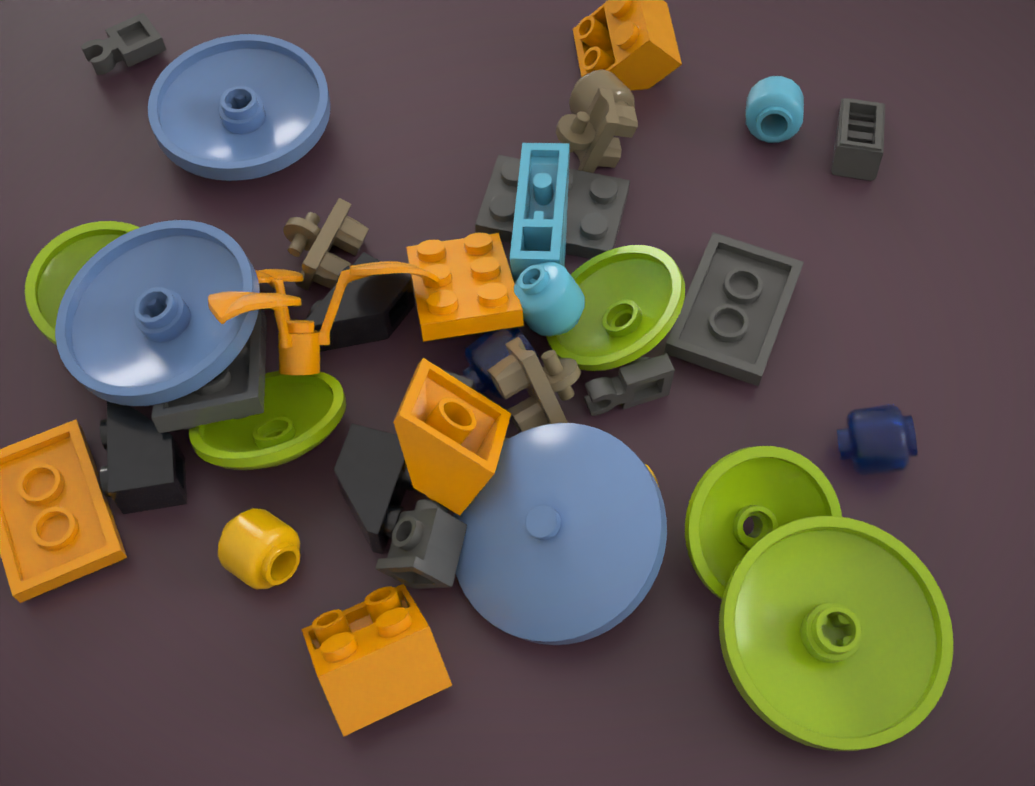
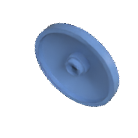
(239, 107)
(140, 314)
(562, 535)

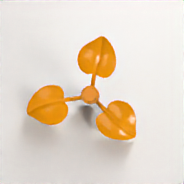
(297, 338)

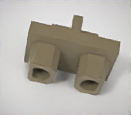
(593, 131)
(338, 230)
(524, 371)

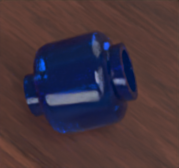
(486, 353)
(877, 439)

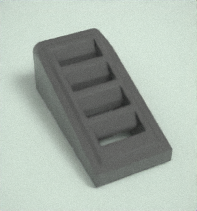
(859, 143)

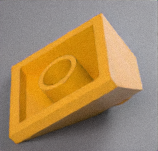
(449, 436)

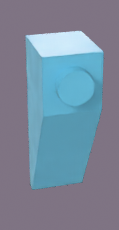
(540, 206)

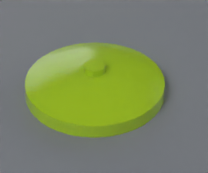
(836, 634)

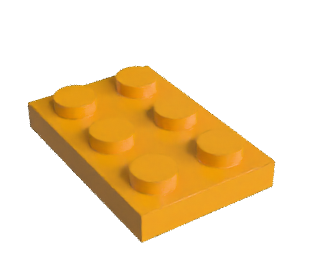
(472, 290)
(53, 513)

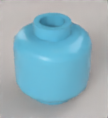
(774, 109)
(549, 298)

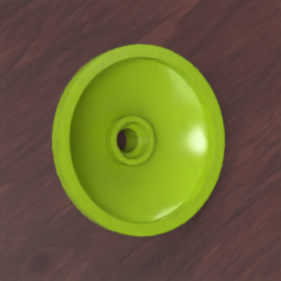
(59, 264)
(628, 310)
(295, 419)
(756, 483)

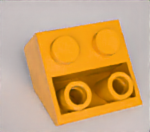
(630, 41)
(375, 658)

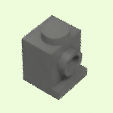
(424, 547)

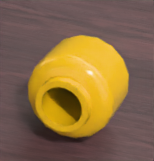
(259, 549)

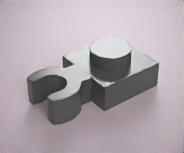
(127, 41)
(635, 384)

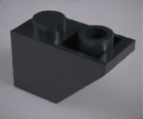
(368, 308)
(142, 465)
(373, 482)

